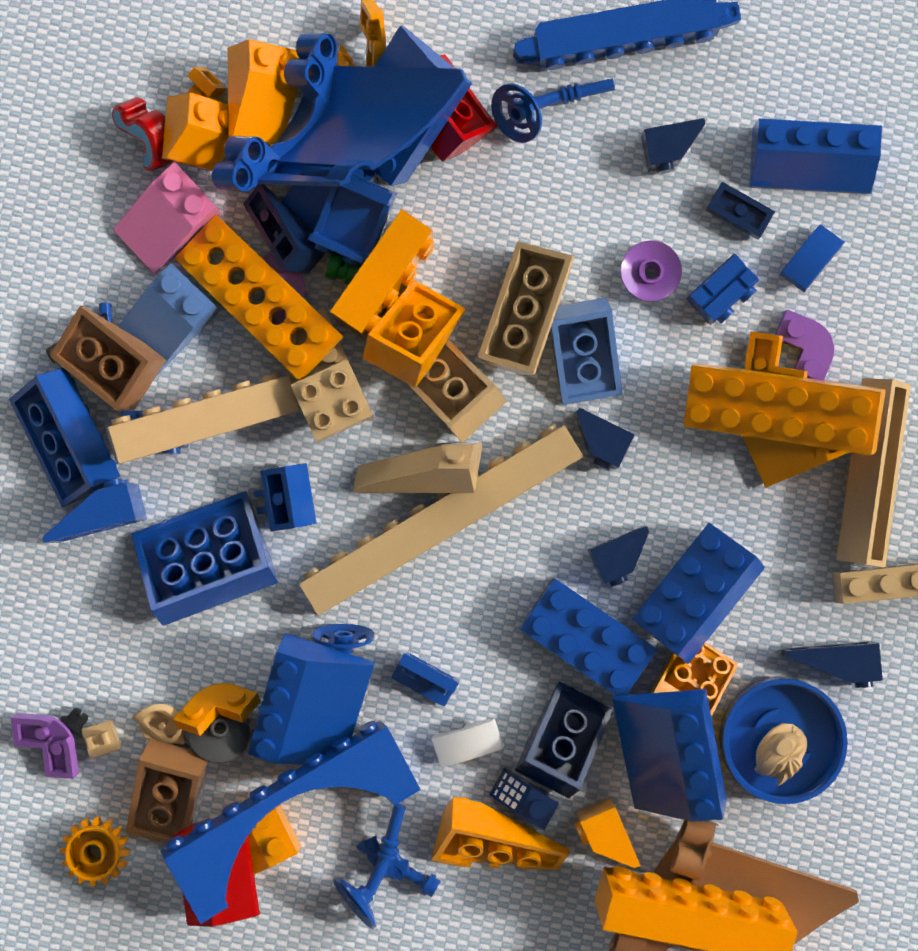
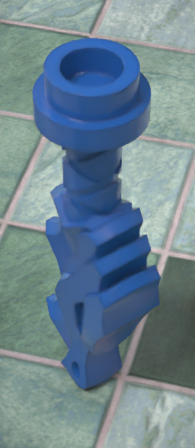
(399, 867)

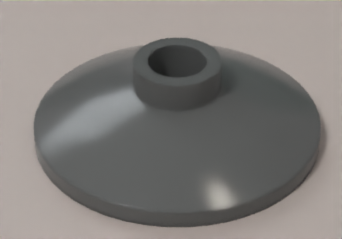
(224, 746)

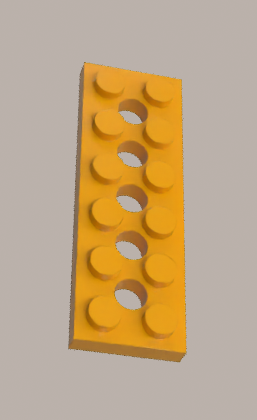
(278, 296)

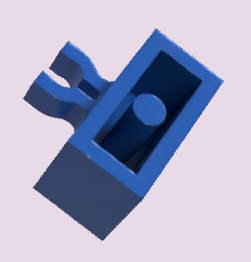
(287, 497)

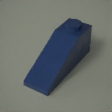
(282, 231)
(851, 662)

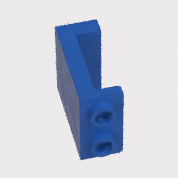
(353, 219)

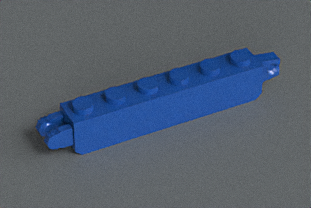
(625, 30)

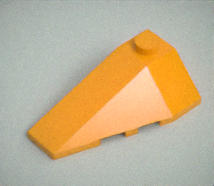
(481, 834)

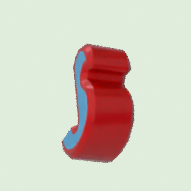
(145, 126)

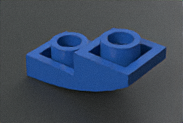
(812, 258)

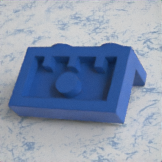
(425, 679)

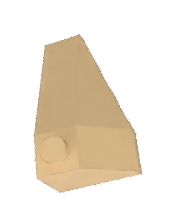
(431, 470)

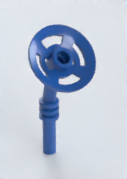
(525, 107)
(343, 636)
(360, 898)

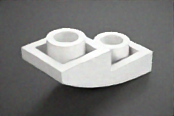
(467, 743)

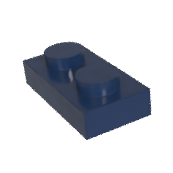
(740, 210)

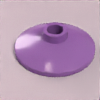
(655, 256)

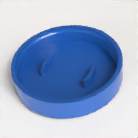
(767, 706)

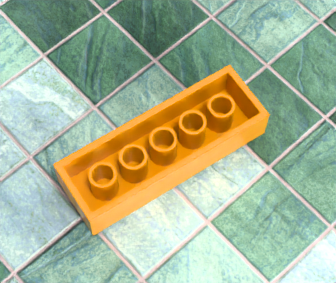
(784, 408)
(691, 913)

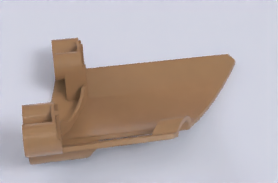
(701, 862)

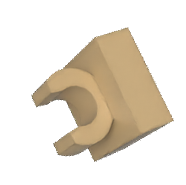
(101, 738)

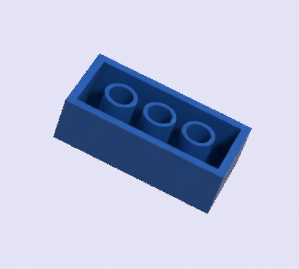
(698, 592)
(588, 638)

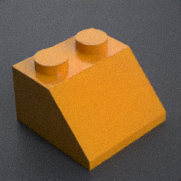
(195, 130)
(605, 833)

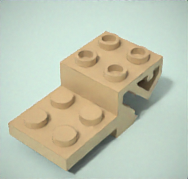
(330, 392)

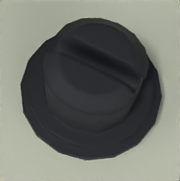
(74, 721)

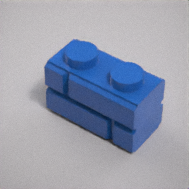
(723, 289)

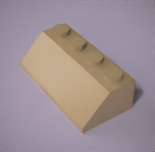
(525, 308)

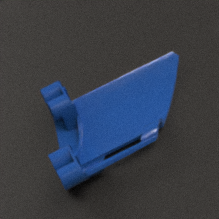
(344, 120)

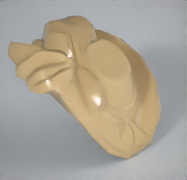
(158, 724)
(781, 752)

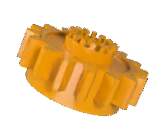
(80, 858)

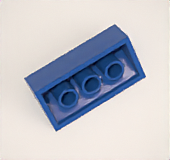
(814, 156)
(63, 436)

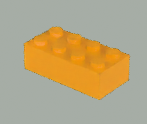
(383, 274)

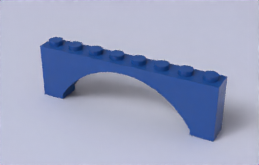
(206, 855)

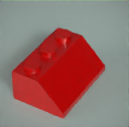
(464, 128)
(240, 893)

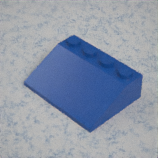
(411, 52)
(203, 559)
(308, 701)
(671, 754)

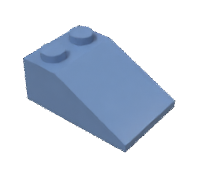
(169, 314)
(585, 351)

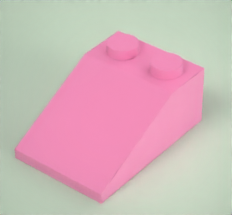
(165, 218)

